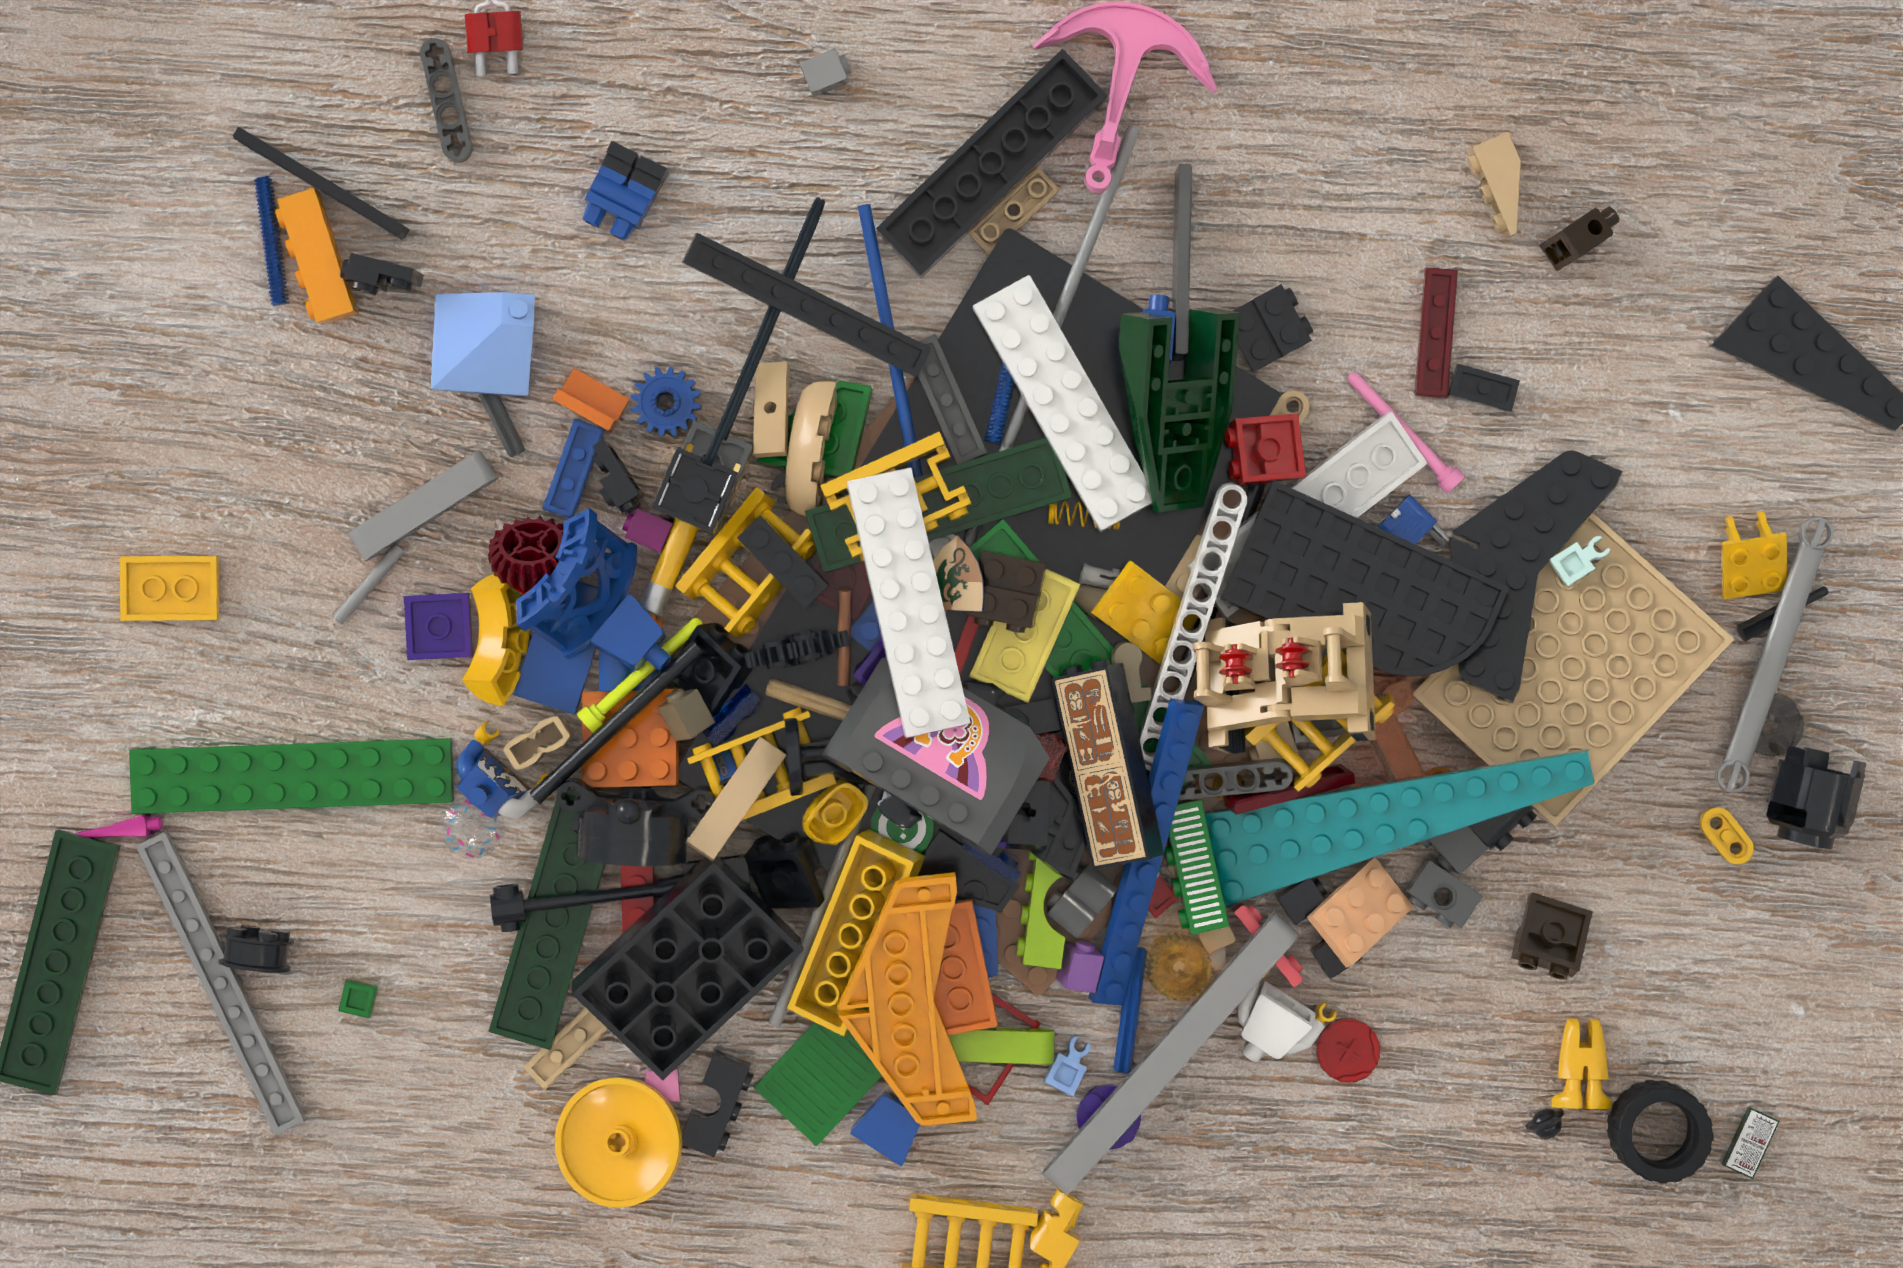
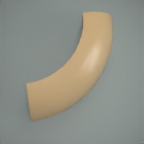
(807, 445)

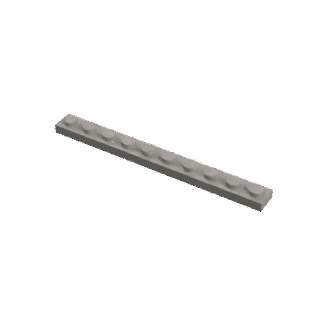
(221, 983)

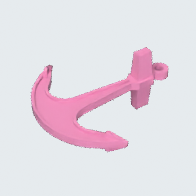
(1133, 33)

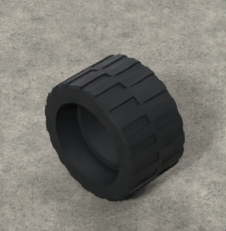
(1690, 1155)

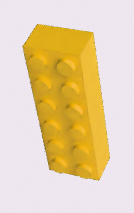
(847, 924)

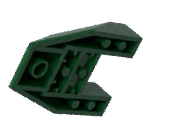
(1181, 420)

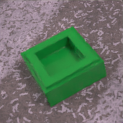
(358, 998)

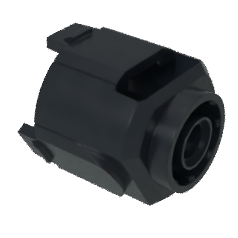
(1813, 801)

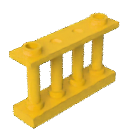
(717, 558)
(1310, 774)
(782, 796)
(957, 1211)

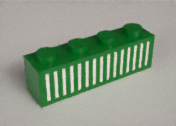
(1195, 871)

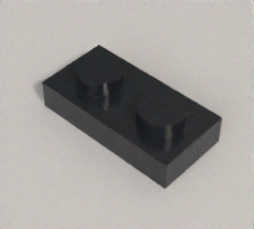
(1483, 388)

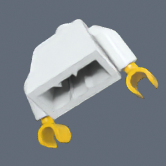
(1278, 1023)

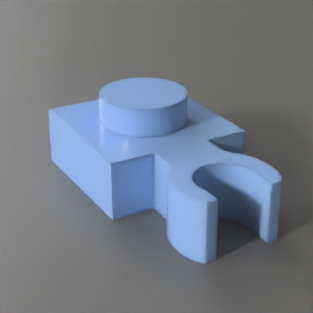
(1066, 1070)

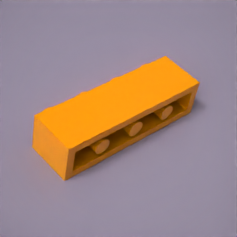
(317, 256)

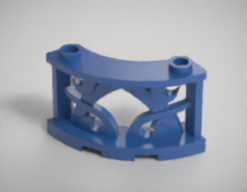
(579, 558)

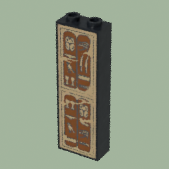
(1107, 764)

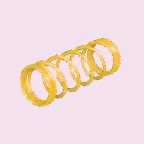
(1053, 514)

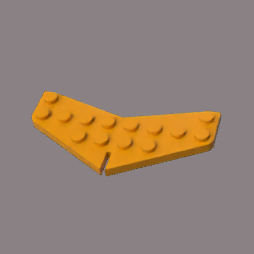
(898, 986)

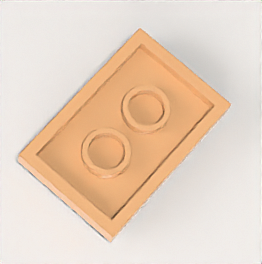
(1360, 912)

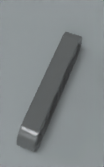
(446, 100)
(1230, 783)

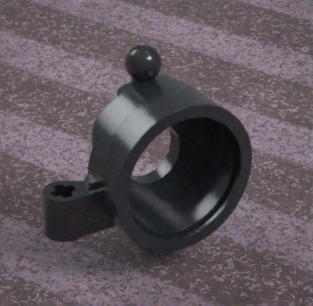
(633, 825)

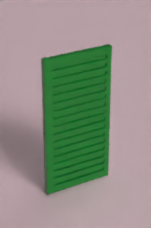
(819, 1081)

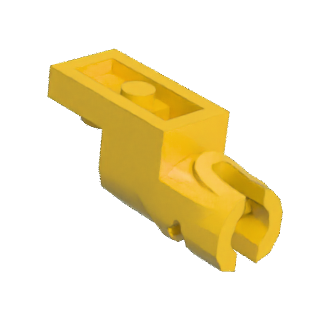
(1053, 1235)

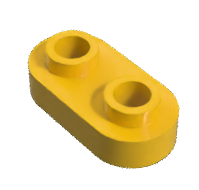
(1725, 834)

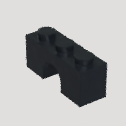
(783, 561)
(1298, 902)
(707, 1130)

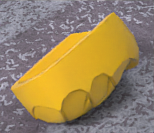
(834, 813)

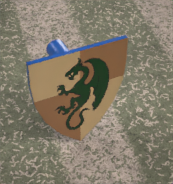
(959, 577)

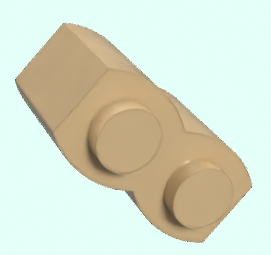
(532, 746)

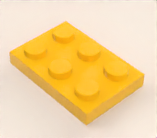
(169, 588)
(1141, 610)

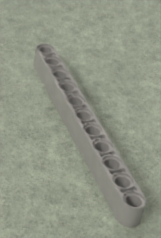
(1170, 1053)

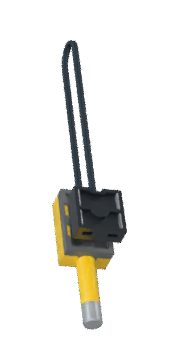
(708, 467)

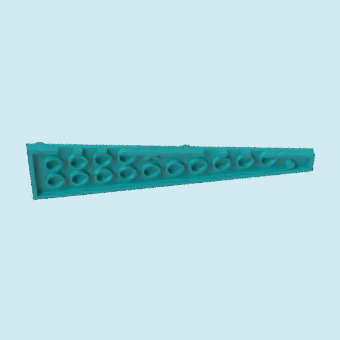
(1346, 826)

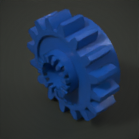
(654, 389)

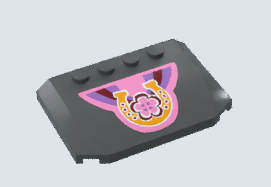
(958, 776)

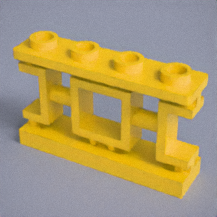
(890, 463)

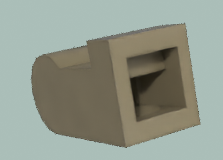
(1131, 658)

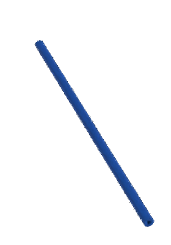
(886, 318)

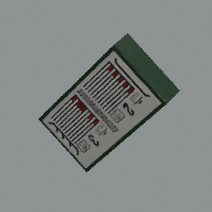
(1750, 1142)

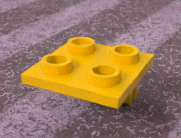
(1753, 564)

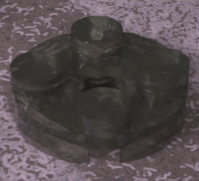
(1789, 728)

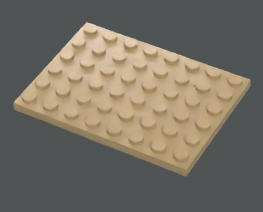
(1594, 668)

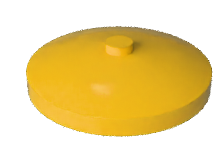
(618, 1142)

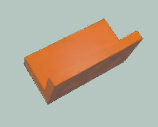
(591, 400)

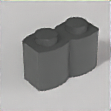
(1081, 900)

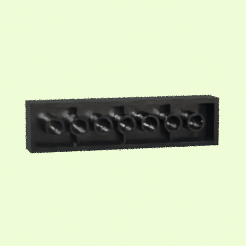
(991, 163)

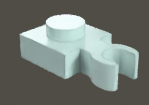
(1576, 563)

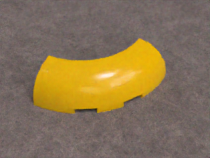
(499, 644)

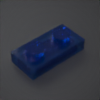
(740, 706)
(1002, 865)

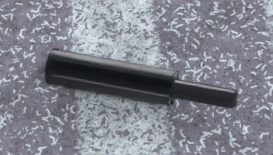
(1762, 621)

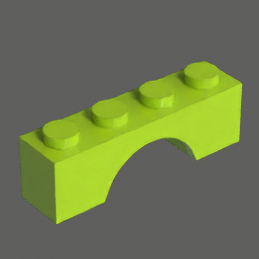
(1041, 943)

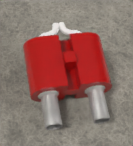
(494, 34)

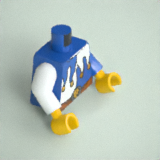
(489, 782)

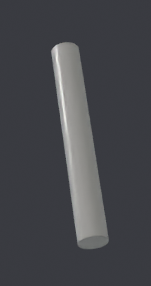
(369, 583)

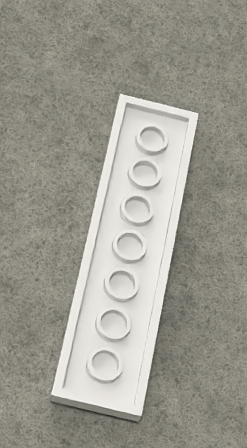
(1064, 402)
(1346, 480)
(908, 602)

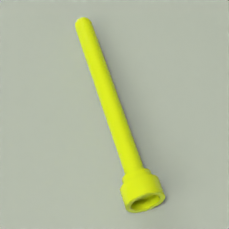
(595, 714)

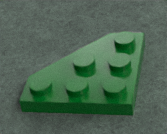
(845, 433)

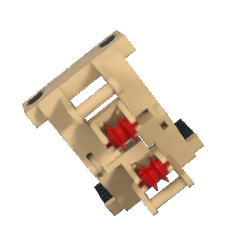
(1246, 653)

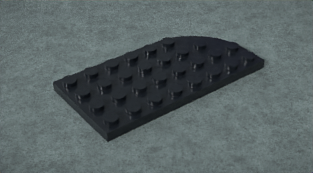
(1315, 558)

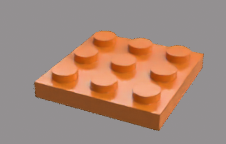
(638, 754)

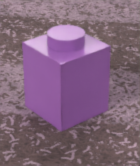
(1080, 966)

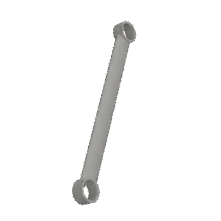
(1774, 654)

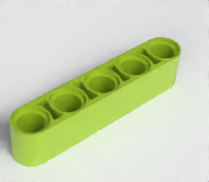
(1005, 1045)

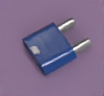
(1412, 522)

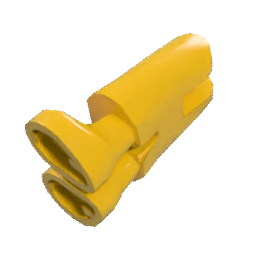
(1582, 1061)

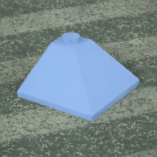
(482, 343)

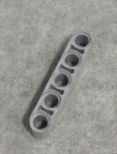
(422, 506)

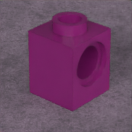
(647, 529)

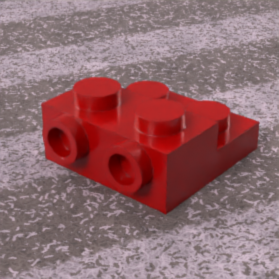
(1265, 449)

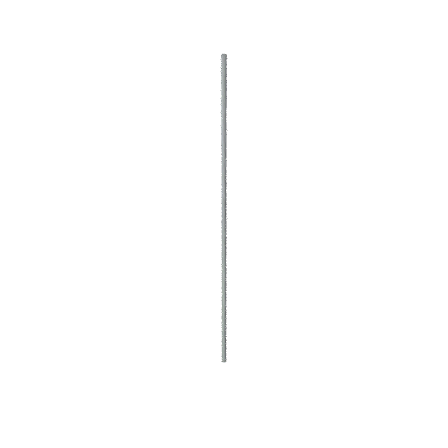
(969, 538)

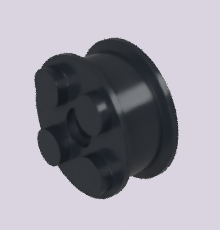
(256, 950)

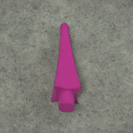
(135, 827)

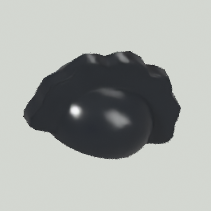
(1546, 1123)

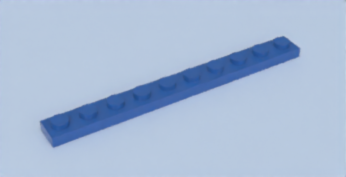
(1140, 877)

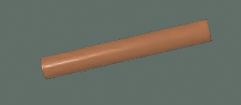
(844, 623)

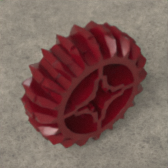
(525, 551)

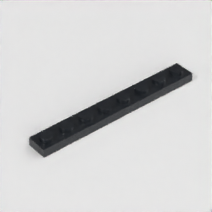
(806, 304)

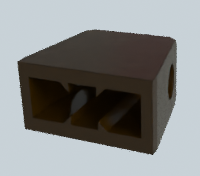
(1580, 237)

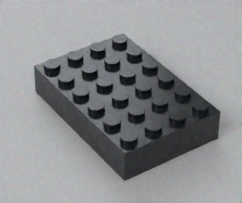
(686, 966)

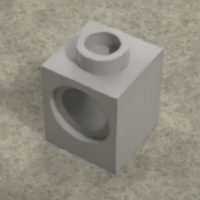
(825, 72)

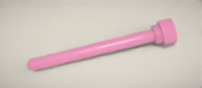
(1447, 475)

